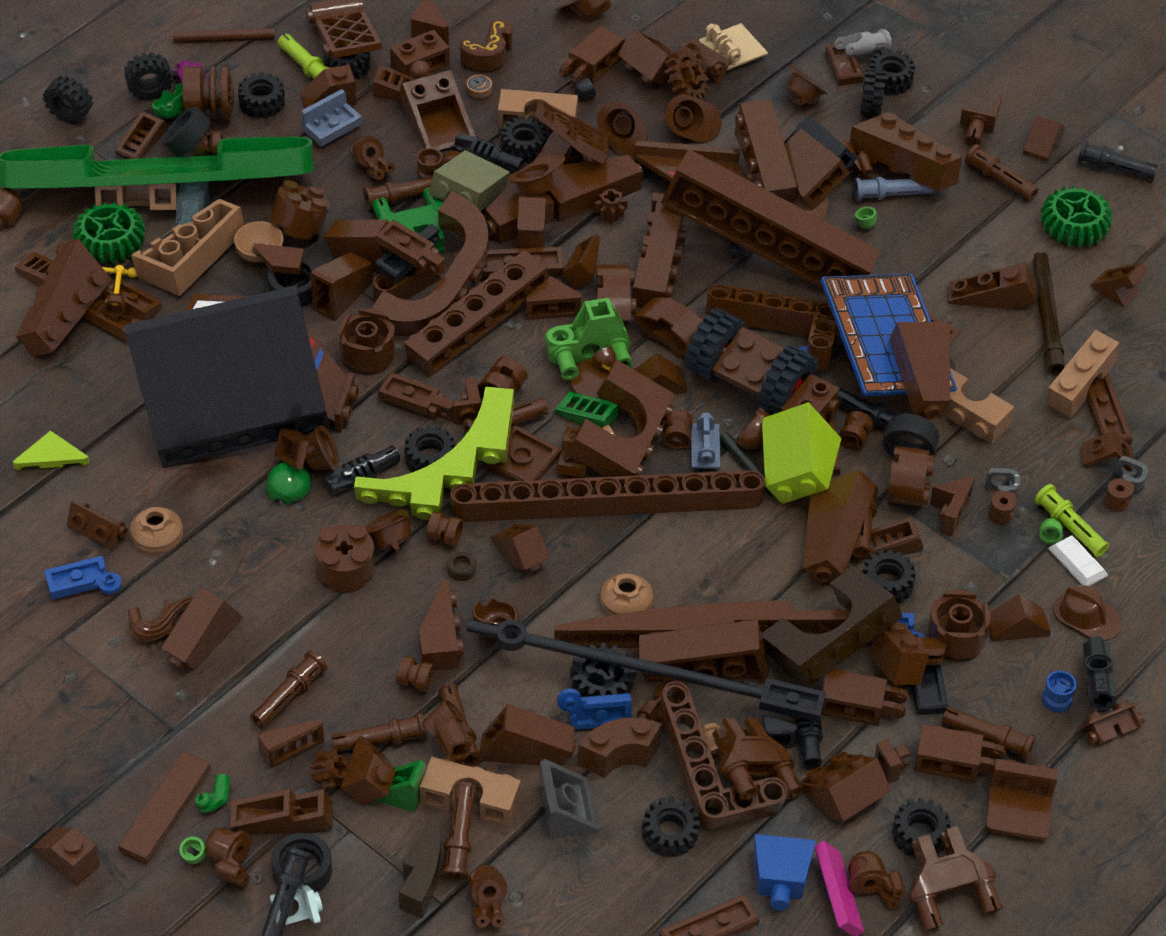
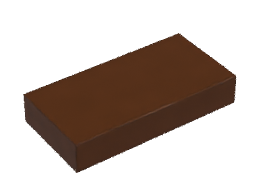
(844, 66)

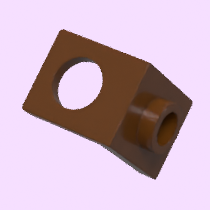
(1105, 447)

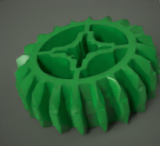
(1076, 216)
(110, 232)

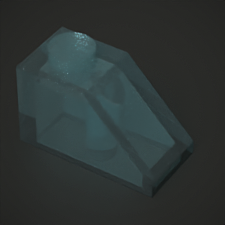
(190, 200)

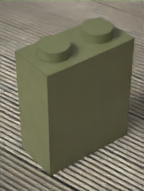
(471, 178)

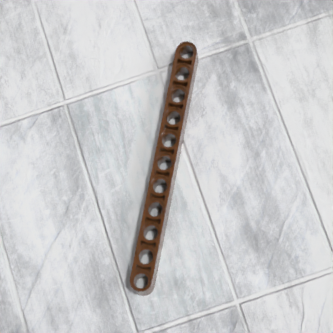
(607, 496)

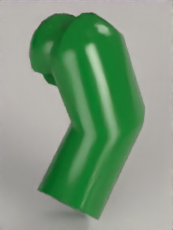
(210, 802)

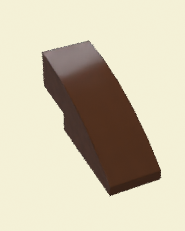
(283, 813)

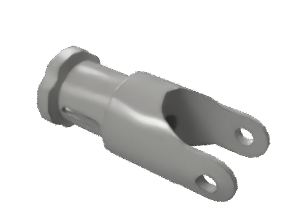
(864, 42)

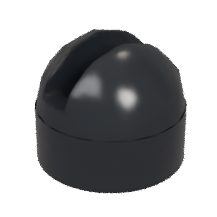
(585, 89)

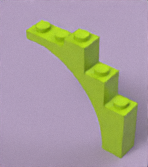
(425, 488)

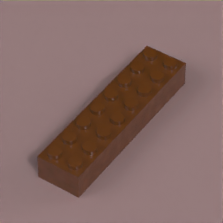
(765, 222)

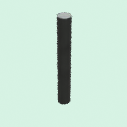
(741, 455)

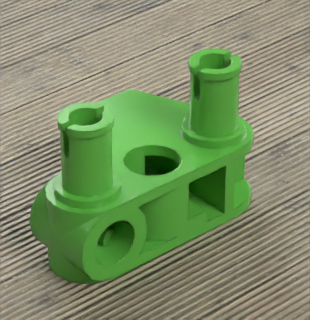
(593, 326)

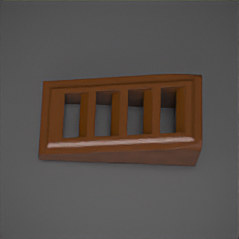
(389, 82)
(143, 121)
(582, 263)
(30, 273)
(291, 448)
(899, 529)
(289, 741)

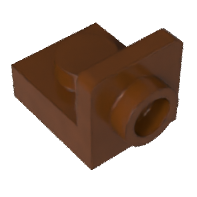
(469, 404)

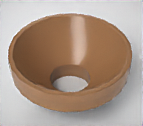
(259, 233)
(156, 538)
(617, 602)

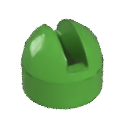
(866, 217)
(1055, 532)
(197, 845)

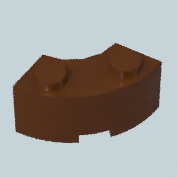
(614, 282)
(668, 323)
(619, 744)

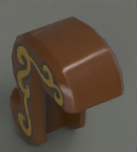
(493, 53)

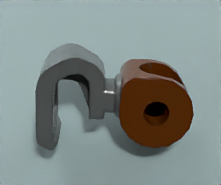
(1121, 490)
(1004, 500)

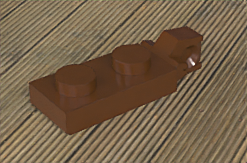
(411, 247)
(415, 396)

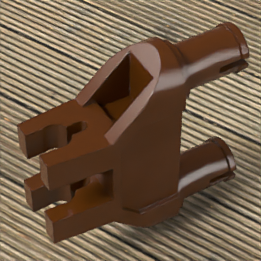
(753, 755)
(947, 874)

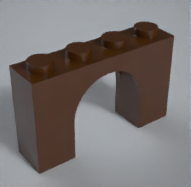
(646, 405)

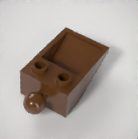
(438, 112)

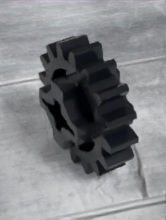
(601, 678)

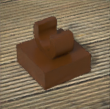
(891, 759)

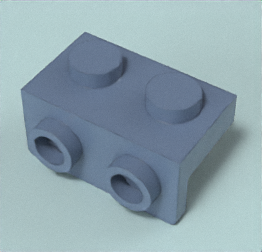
(329, 118)

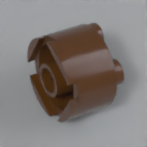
(300, 210)
(367, 341)
(909, 476)
(344, 557)
(960, 623)

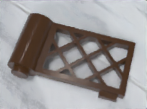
(343, 14)

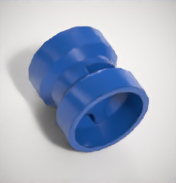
(1059, 691)

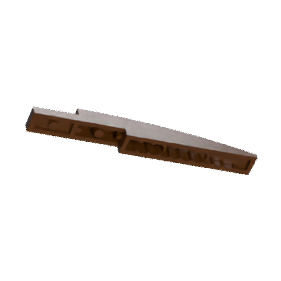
(626, 627)

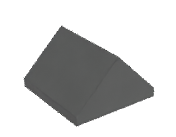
(566, 801)

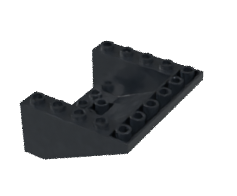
(227, 376)

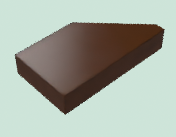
(281, 258)

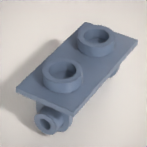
(705, 443)

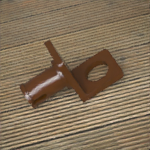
(978, 121)

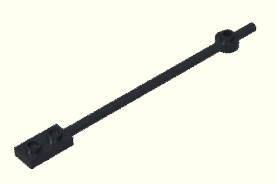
(774, 696)

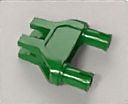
(416, 218)

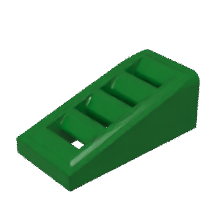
(607, 410)

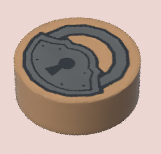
(479, 86)

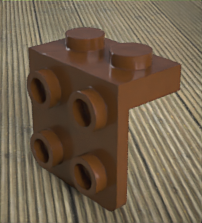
(1021, 799)

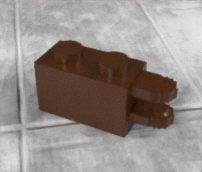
(593, 56)
(861, 698)
(955, 753)

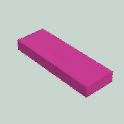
(839, 889)

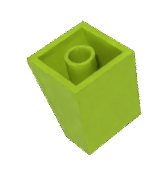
(798, 452)

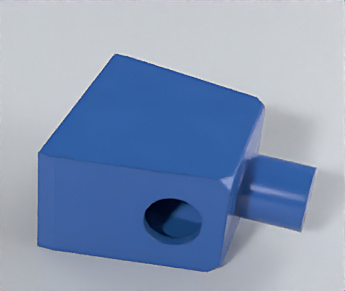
(782, 867)

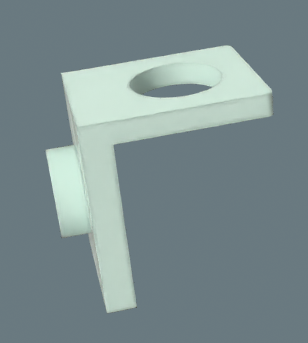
(308, 906)

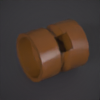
(505, 374)

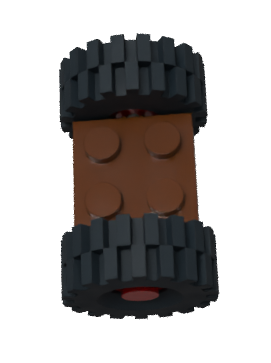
(747, 360)

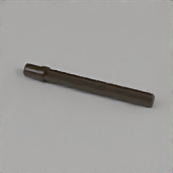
(1053, 347)

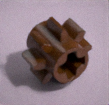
(610, 205)
(329, 769)

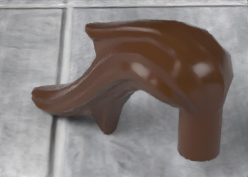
(160, 627)

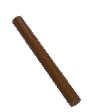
(212, 35)

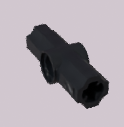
(1099, 674)

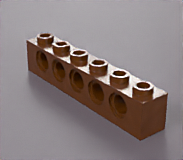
(475, 313)

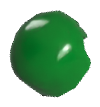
(170, 105)
(287, 483)

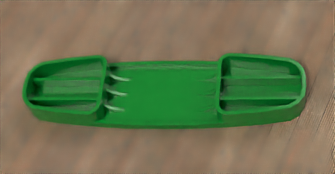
(78, 167)

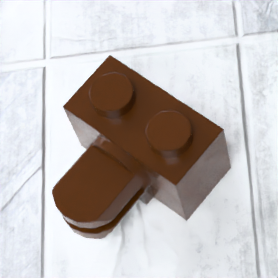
(905, 655)

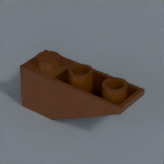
(999, 288)
(438, 631)

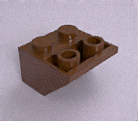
(845, 785)

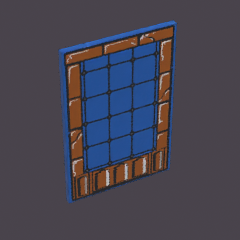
(866, 315)

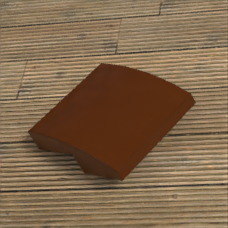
(138, 308)

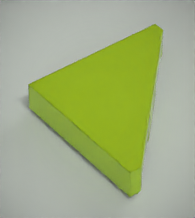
(49, 453)

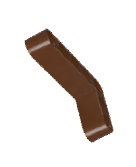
(780, 314)
(705, 768)

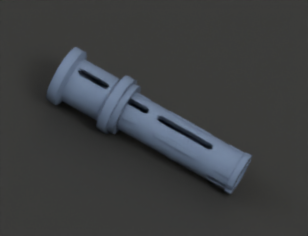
(880, 188)

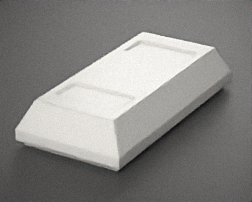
(1078, 561)

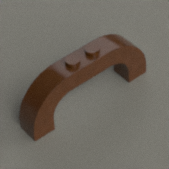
(468, 222)

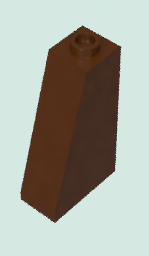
(577, 184)
(924, 365)
(835, 525)

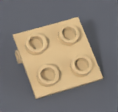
(734, 44)

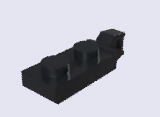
(395, 266)

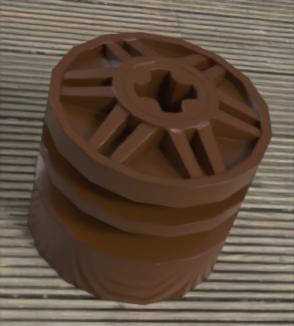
(209, 92)

